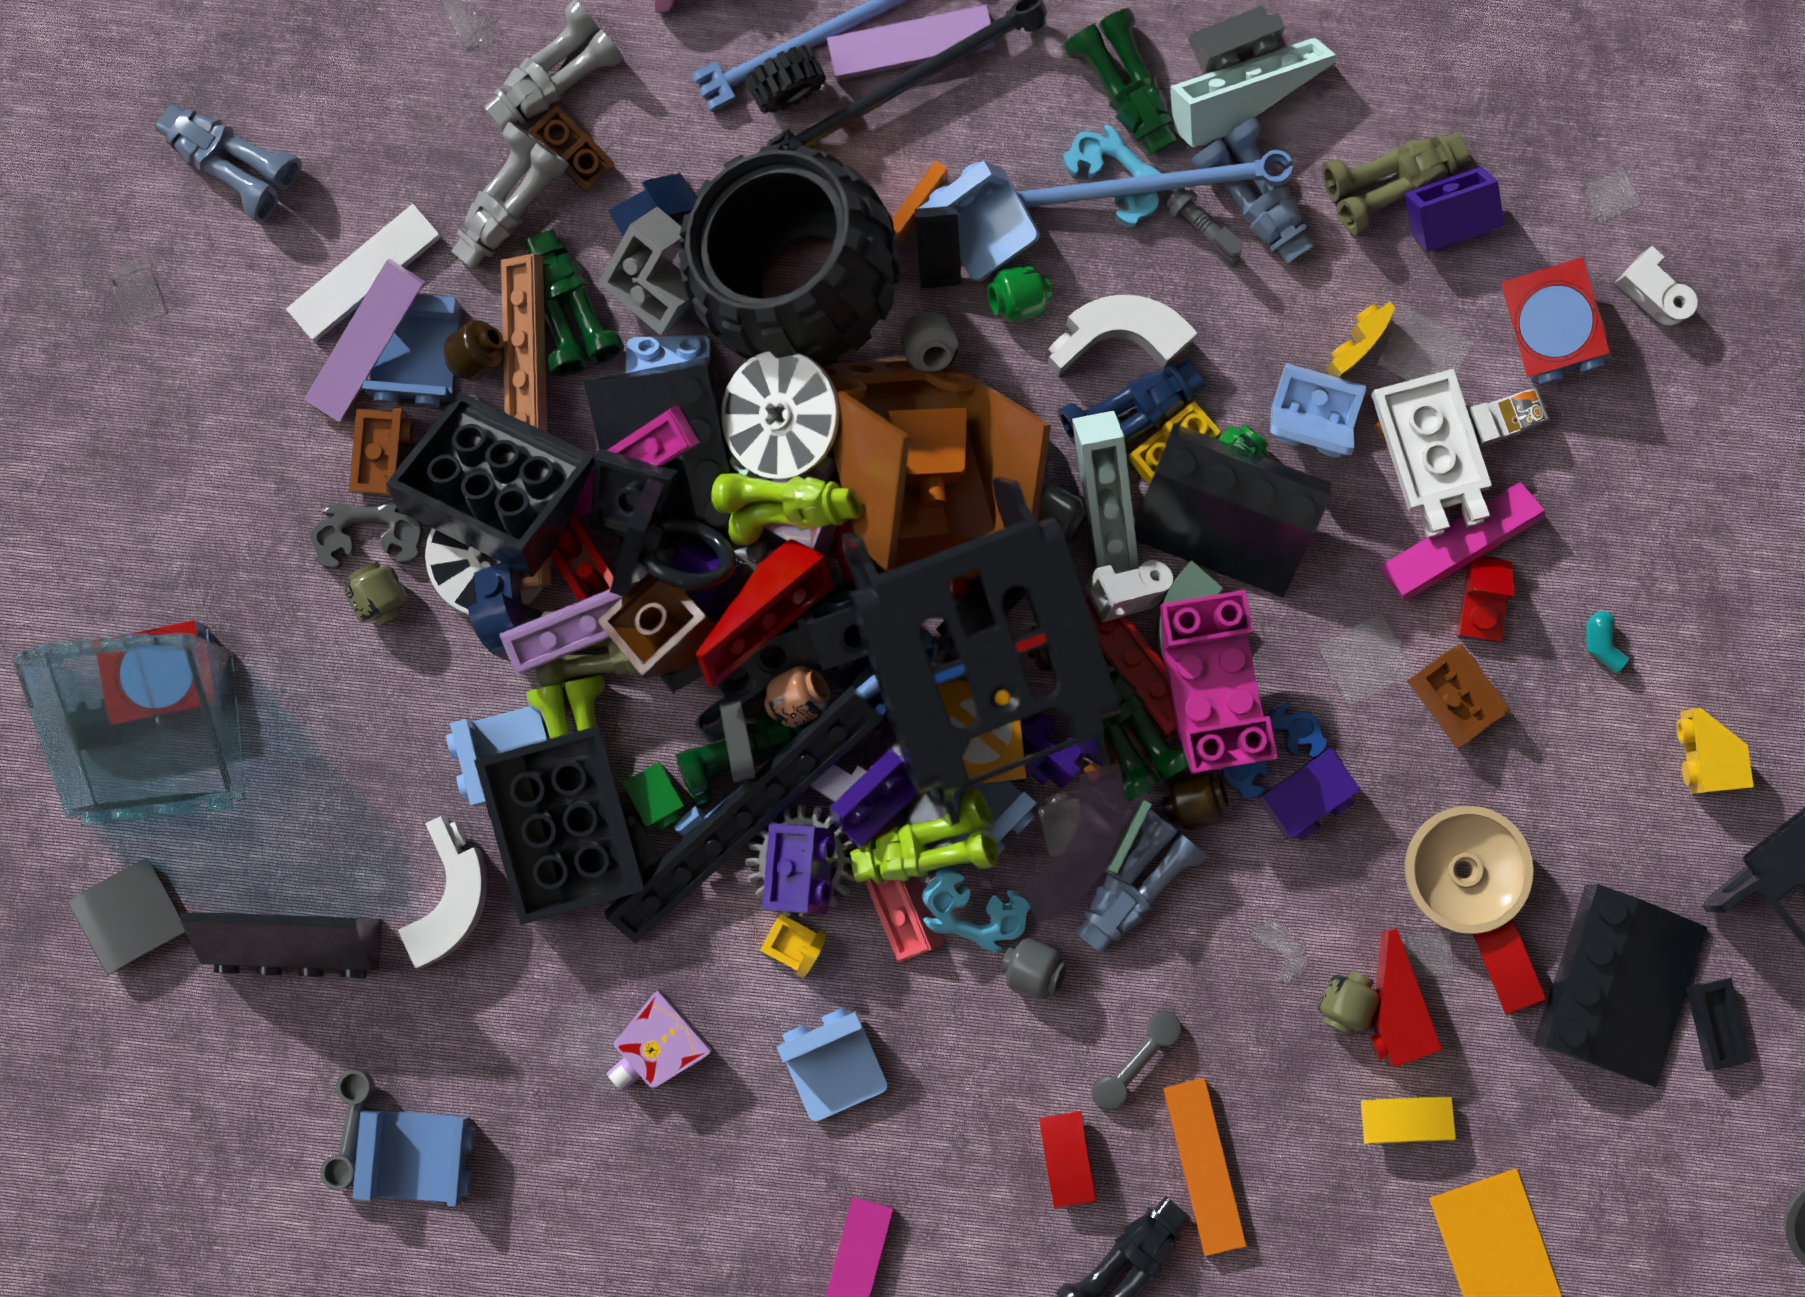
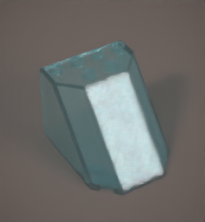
(136, 724)

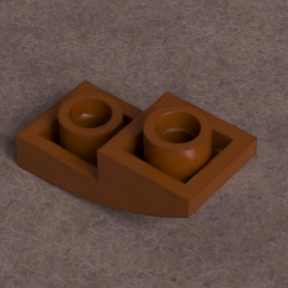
(566, 139)

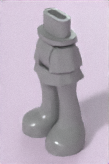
(531, 88)
(490, 218)

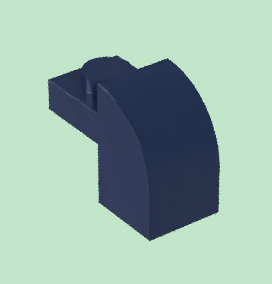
(498, 606)

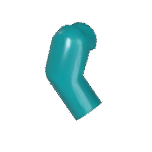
(1600, 641)

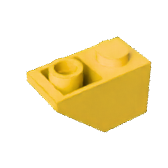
(1713, 754)

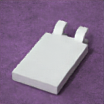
(1434, 449)

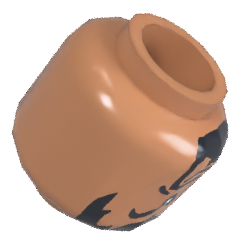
(797, 696)

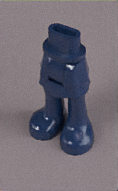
(1153, 396)

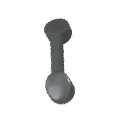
(1162, 1030)
(355, 1089)

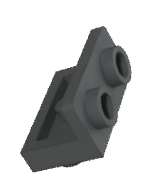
(1236, 38)

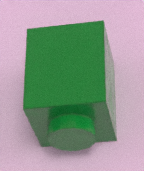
(655, 797)

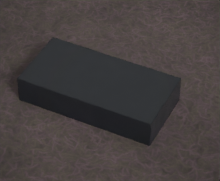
(938, 246)
(1718, 1024)

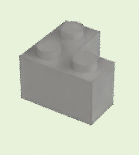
(644, 274)

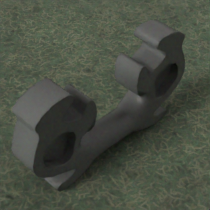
(329, 536)

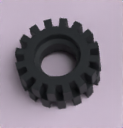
(785, 79)

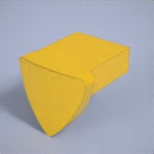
(794, 944)

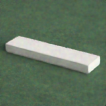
(350, 281)

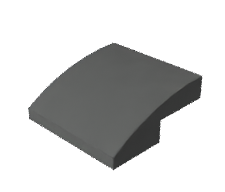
(127, 916)

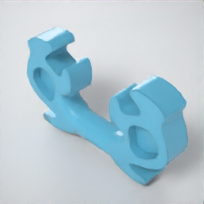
(1089, 149)
(941, 898)

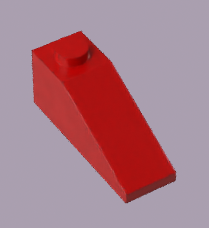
(1402, 1020)

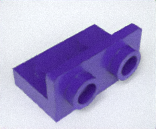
(873, 800)
(798, 869)

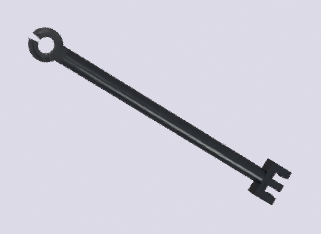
(1023, 14)

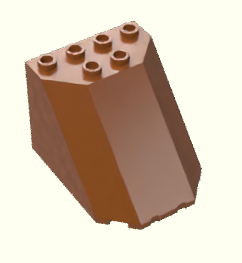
(874, 458)

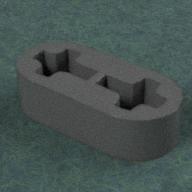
(737, 741)

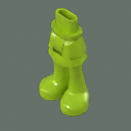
(804, 504)
(581, 696)
(903, 850)

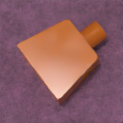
(935, 449)

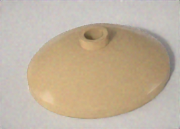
(1497, 864)

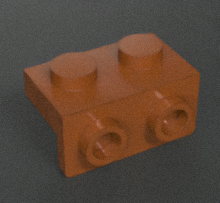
(378, 449)
(1458, 695)

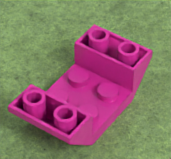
(1215, 682)

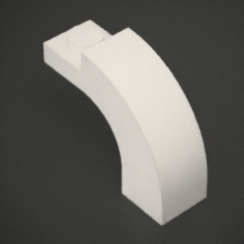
(1125, 317)
(462, 900)

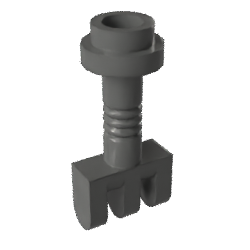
(1223, 241)

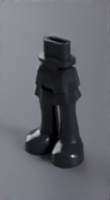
(1145, 1245)

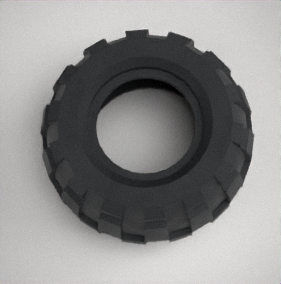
(754, 214)

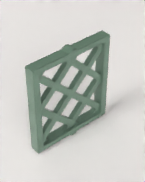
(1128, 836)

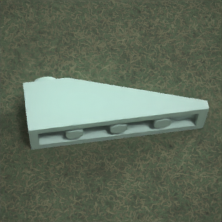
(1228, 97)
(1106, 490)

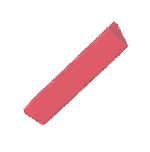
(902, 915)

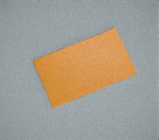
(1494, 1239)

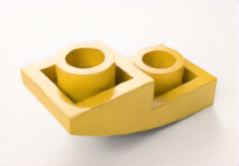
(1365, 333)
(1147, 455)
(1408, 1120)

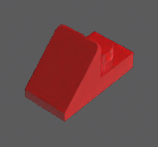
(1485, 599)

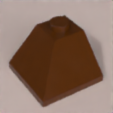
(658, 627)

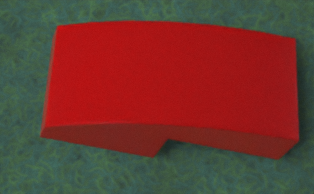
(1509, 968)
(1068, 1160)

